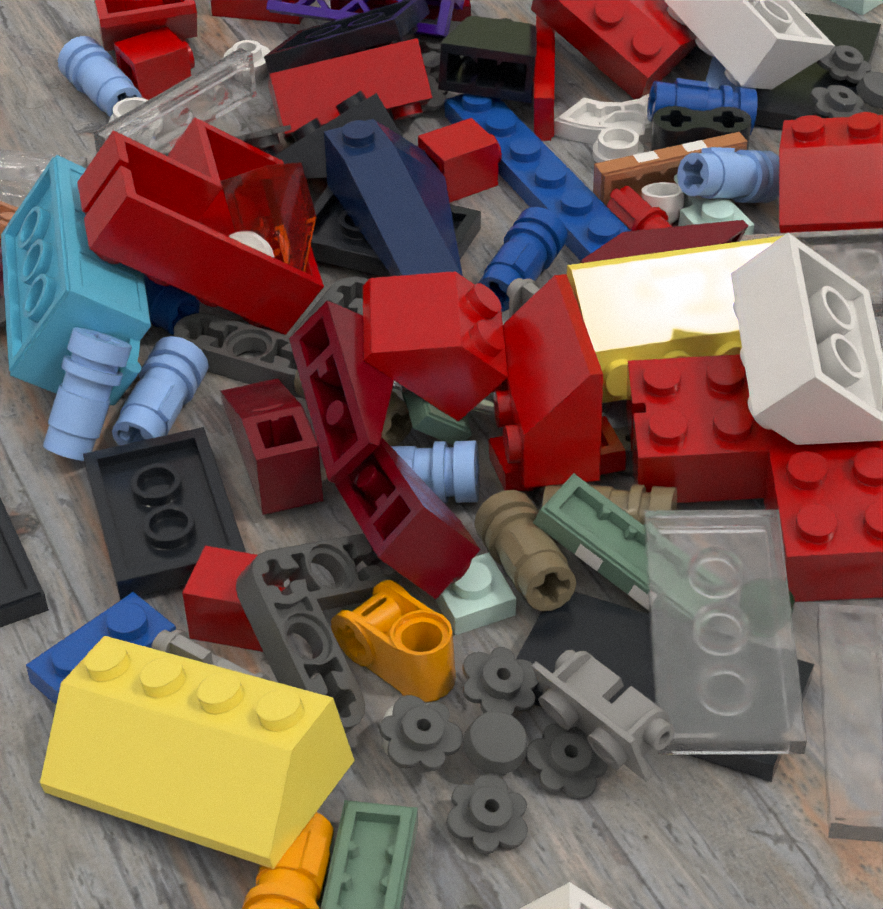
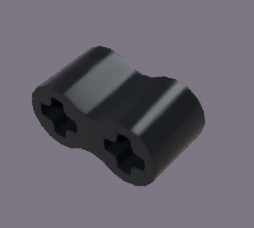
(683, 125)

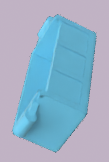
(63, 285)

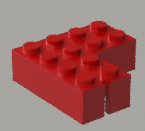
(175, 224)
(698, 435)

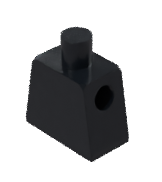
(489, 59)

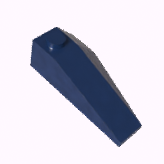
(393, 197)

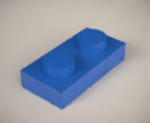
(126, 620)

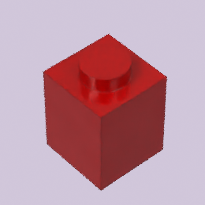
(154, 61)
(464, 156)
(213, 602)

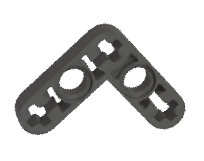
(226, 339)
(300, 611)

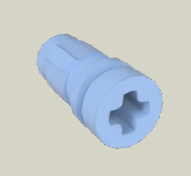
(95, 73)
(728, 174)
(165, 385)
(85, 392)
(446, 469)

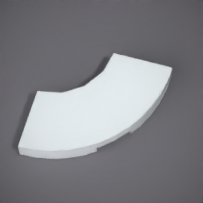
(590, 117)

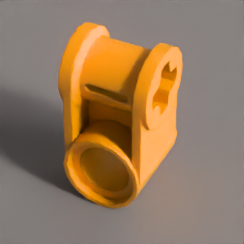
(399, 642)

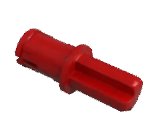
(635, 211)

